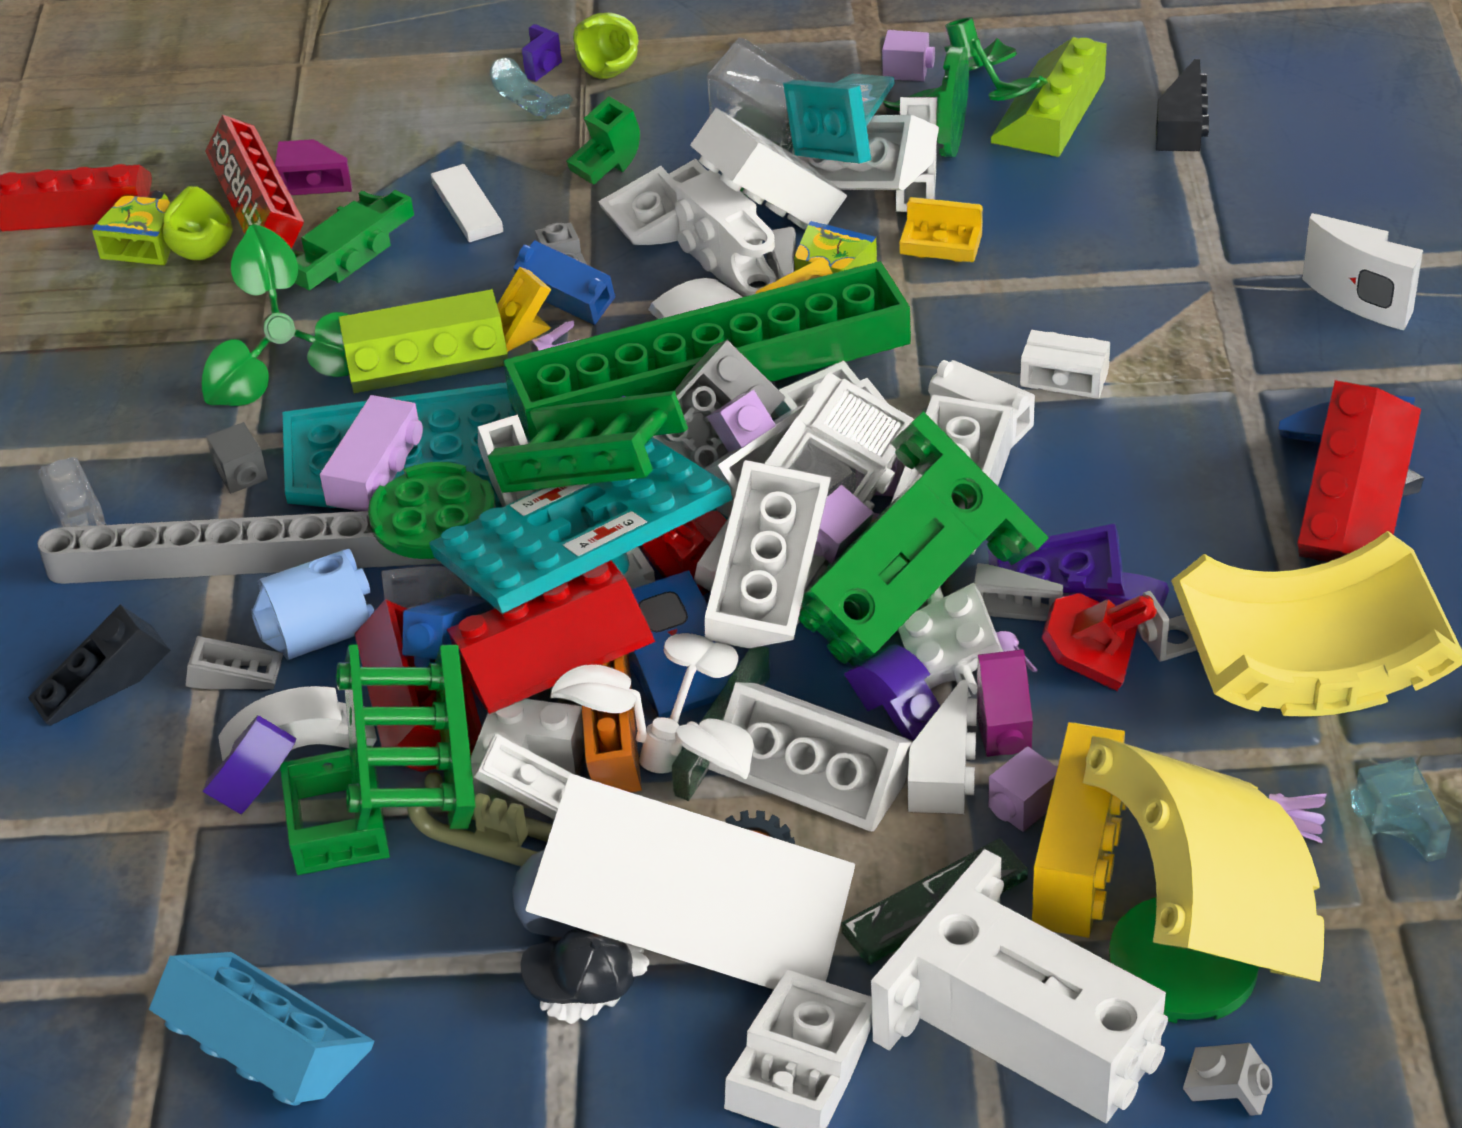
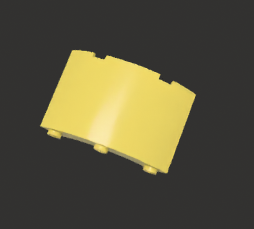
(1321, 633)
(1223, 859)

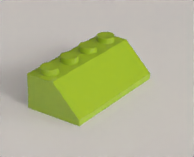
(1049, 114)
(423, 341)

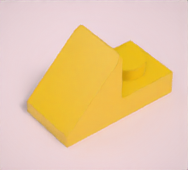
(520, 307)

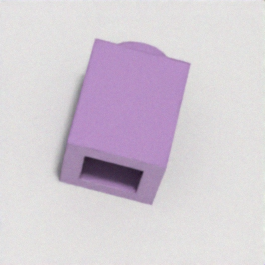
(907, 55)
(741, 421)
(841, 523)
(1022, 789)

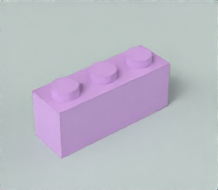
(370, 452)

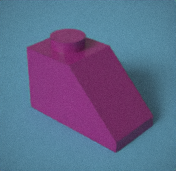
(312, 168)
(1004, 703)

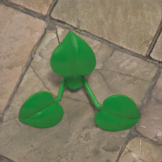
(963, 34)
(233, 373)

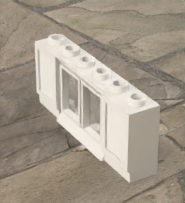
(836, 436)

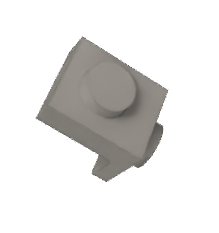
(1227, 1074)

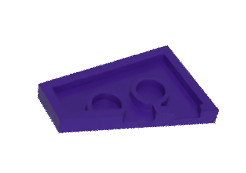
(1079, 560)

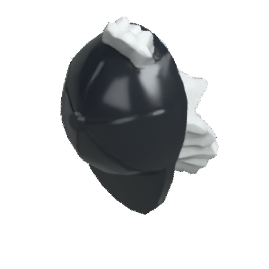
(580, 973)

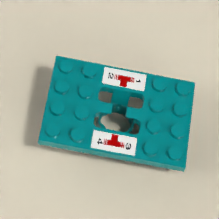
(546, 542)

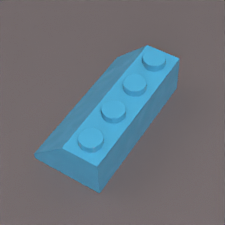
(258, 1025)

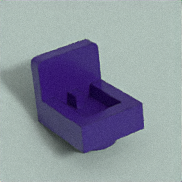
(541, 53)

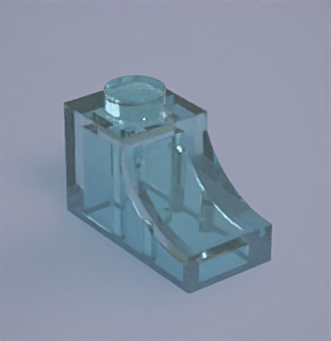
(1400, 803)

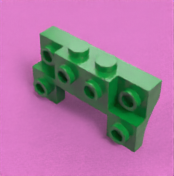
(350, 237)

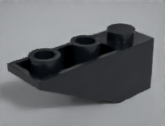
(1183, 112)
(105, 663)

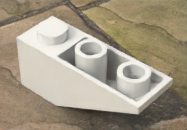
(939, 757)

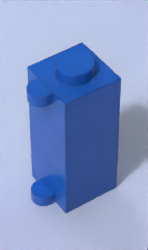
(573, 284)
(427, 624)

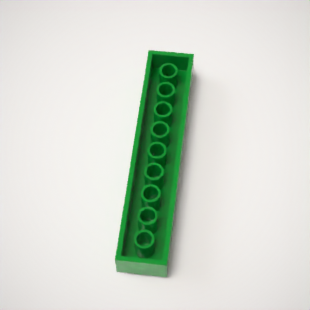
(775, 330)

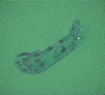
(514, 85)

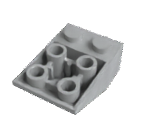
(708, 386)

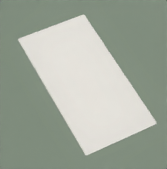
(689, 886)

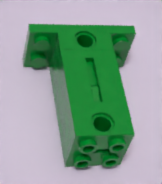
(914, 545)

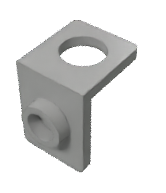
(1156, 633)

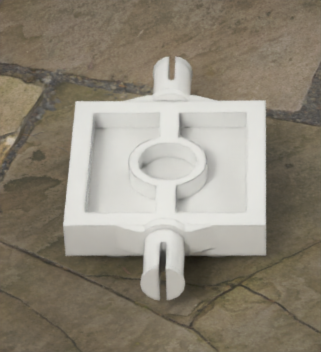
(951, 636)

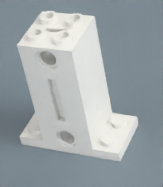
(1022, 997)

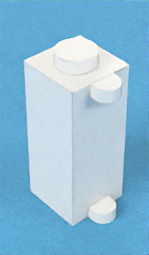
(966, 383)

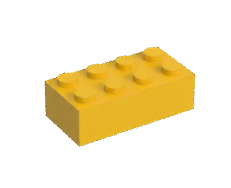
(1076, 841)

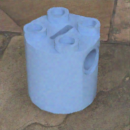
(312, 605)

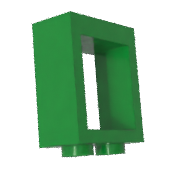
(331, 843)

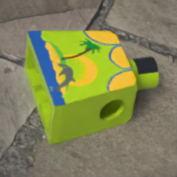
(134, 230)
(839, 247)

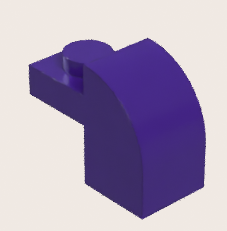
(897, 682)

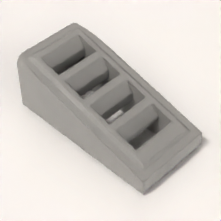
(782, 257)
(1005, 592)
(212, 660)

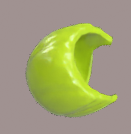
(605, 44)
(196, 225)

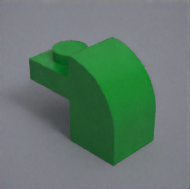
(612, 141)

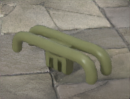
(498, 829)

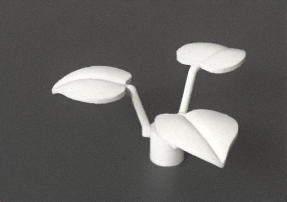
(662, 741)

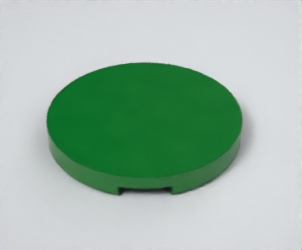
(953, 101)
(425, 504)
(1194, 981)

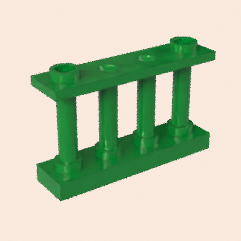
(588, 442)
(445, 715)

